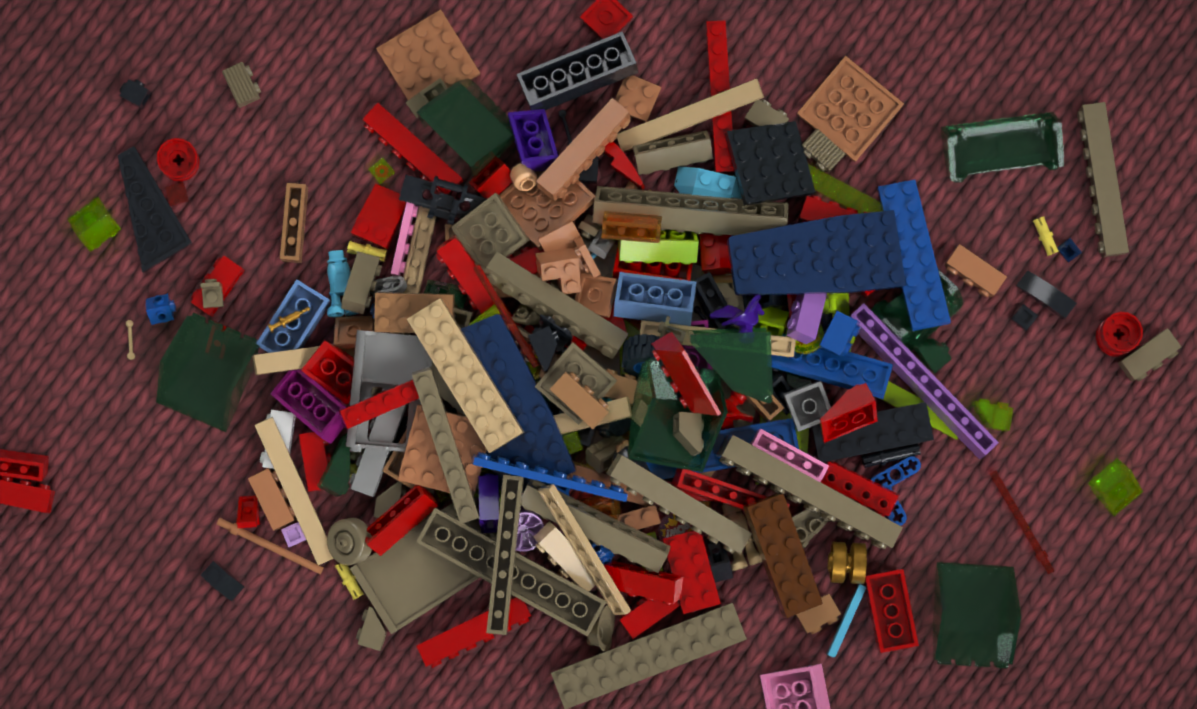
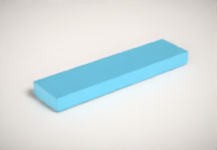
(846, 620)

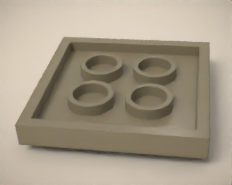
(490, 230)
(588, 371)

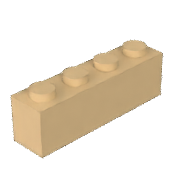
(562, 553)

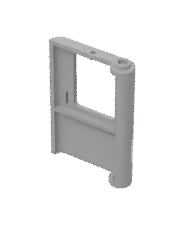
(383, 362)

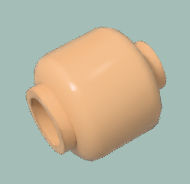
(523, 177)

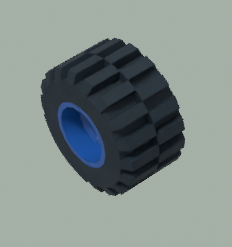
(636, 351)

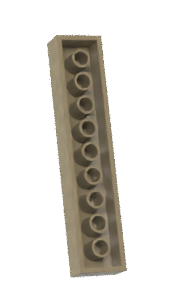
(692, 212)
(809, 491)
(530, 580)
(648, 656)

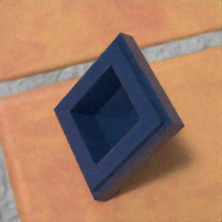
(1069, 250)

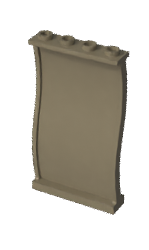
(411, 577)

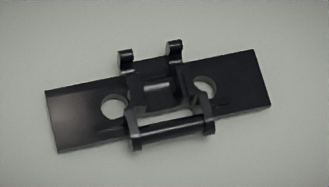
(441, 204)

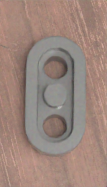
(390, 284)

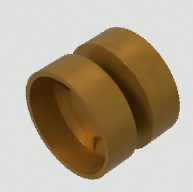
(853, 563)

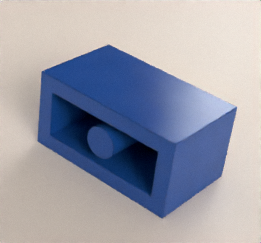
(840, 334)

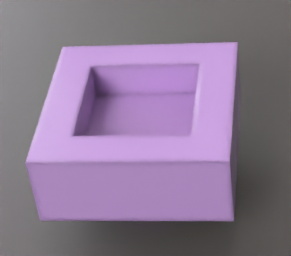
(293, 534)

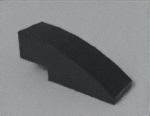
(1046, 295)

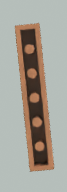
(583, 150)

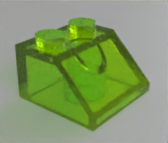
(94, 224)
(1115, 486)

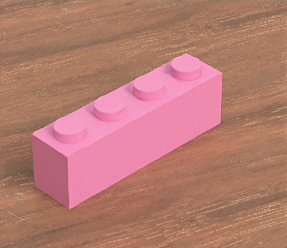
(789, 455)

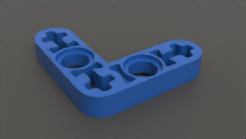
(909, 472)

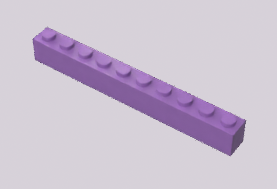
(923, 383)

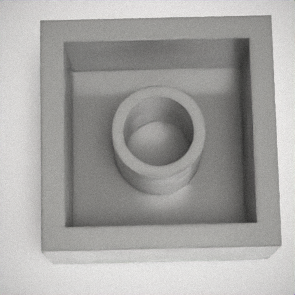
(807, 405)

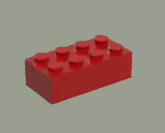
(689, 559)
(890, 611)

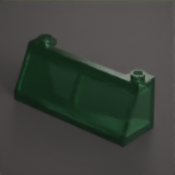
(1003, 145)

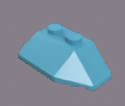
(706, 183)

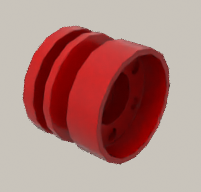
(169, 153)
(1124, 325)

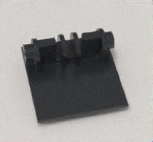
(563, 333)

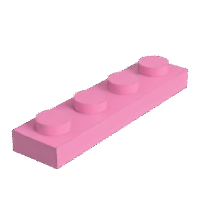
(403, 246)

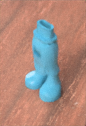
(338, 276)

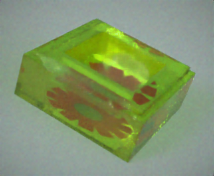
(381, 171)

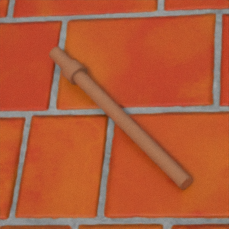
(269, 545)

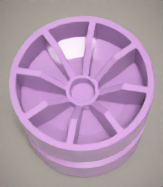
(529, 525)

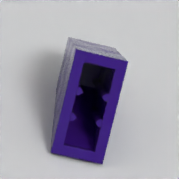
(489, 503)

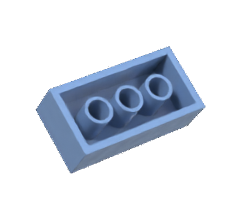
(654, 298)
(299, 330)

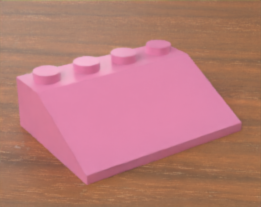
(796, 688)

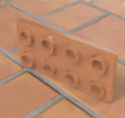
(567, 237)

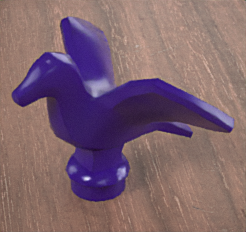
(744, 319)

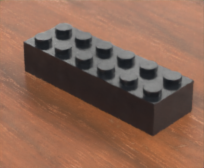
(578, 72)
(893, 429)

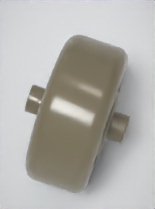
(347, 541)

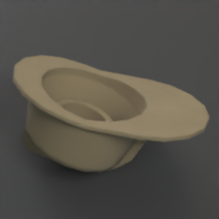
(602, 630)

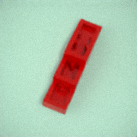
(622, 164)

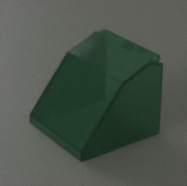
(469, 123)
(739, 359)
(206, 371)
(652, 419)
(975, 615)

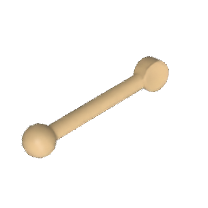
(129, 323)

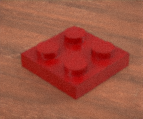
(606, 17)

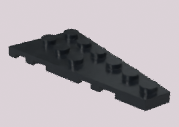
(153, 220)

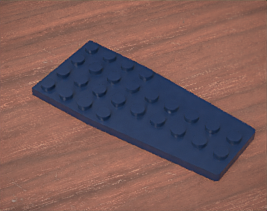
(819, 256)
(542, 440)

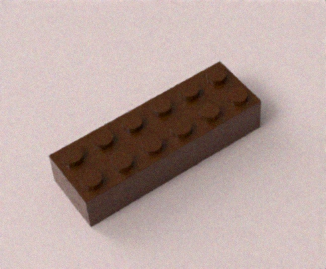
(782, 555)

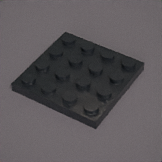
(769, 163)

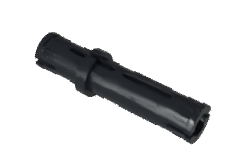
(891, 455)

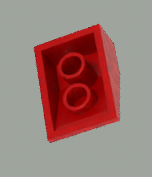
(379, 217)
(715, 254)
(332, 370)
(849, 413)

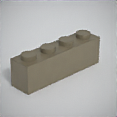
(673, 152)

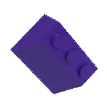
(533, 139)

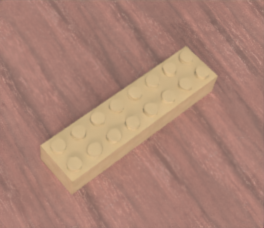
(465, 375)

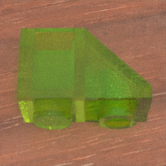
(994, 416)

